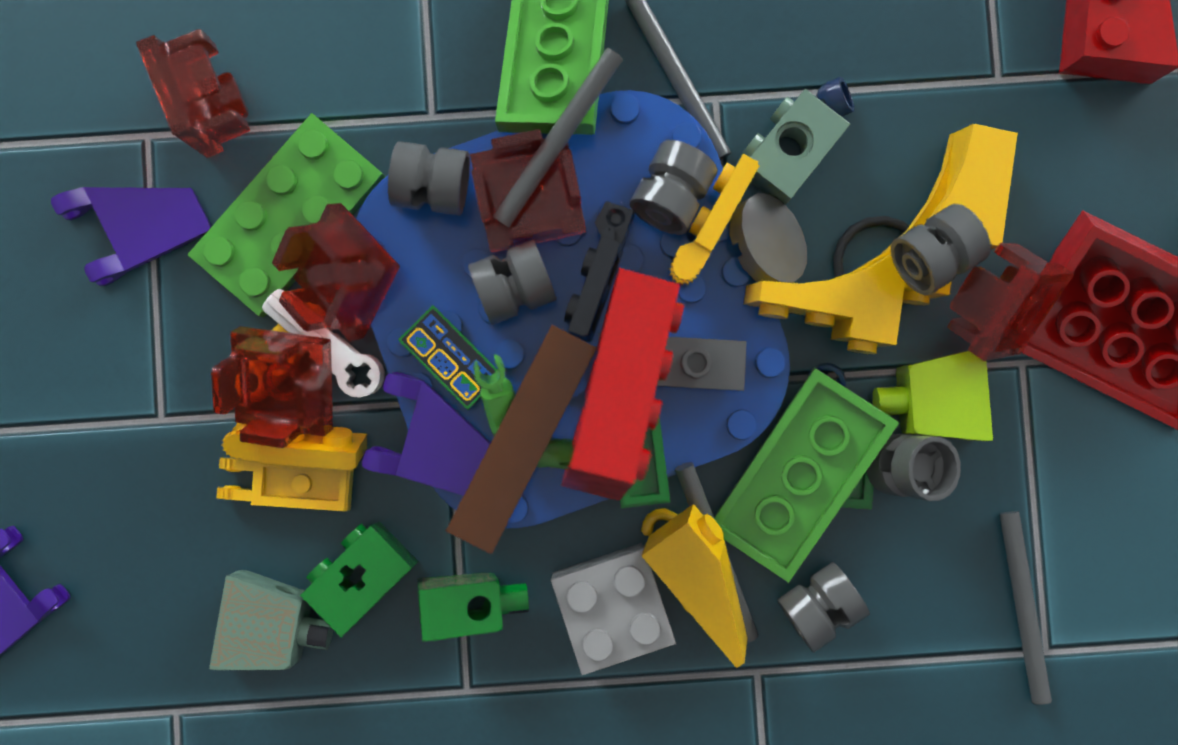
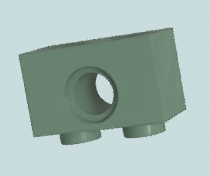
(816, 132)

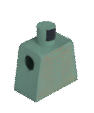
(264, 625)

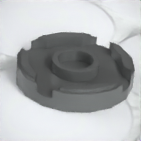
(768, 239)

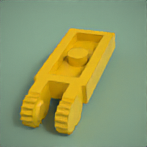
(711, 223)
(336, 450)
(290, 486)

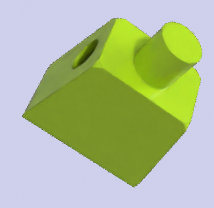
(941, 398)

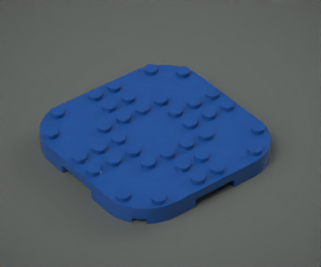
(608, 168)

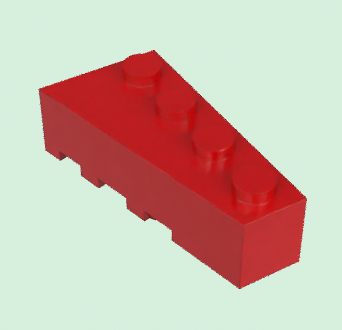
(1119, 40)
(623, 386)

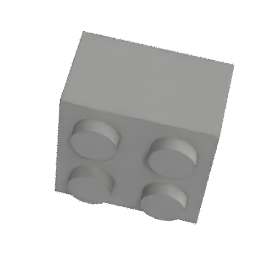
(612, 609)

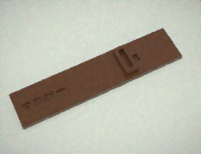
(521, 439)

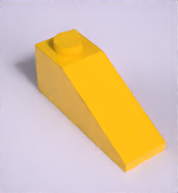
(695, 566)

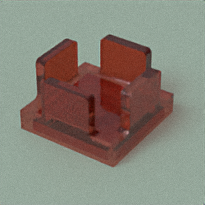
(196, 101)
(551, 210)
(339, 271)
(1007, 310)
(276, 385)

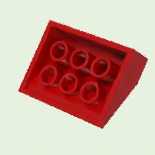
(1115, 318)

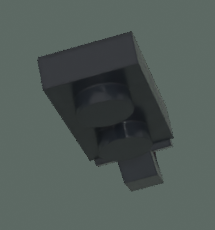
(600, 269)

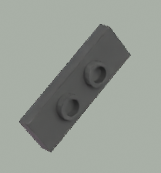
(706, 364)

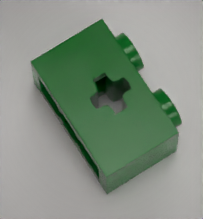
(337, 597)

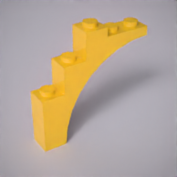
(868, 301)

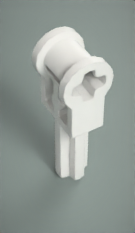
(342, 353)

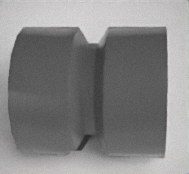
(428, 178)
(677, 181)
(940, 249)
(512, 282)
(916, 467)
(823, 606)

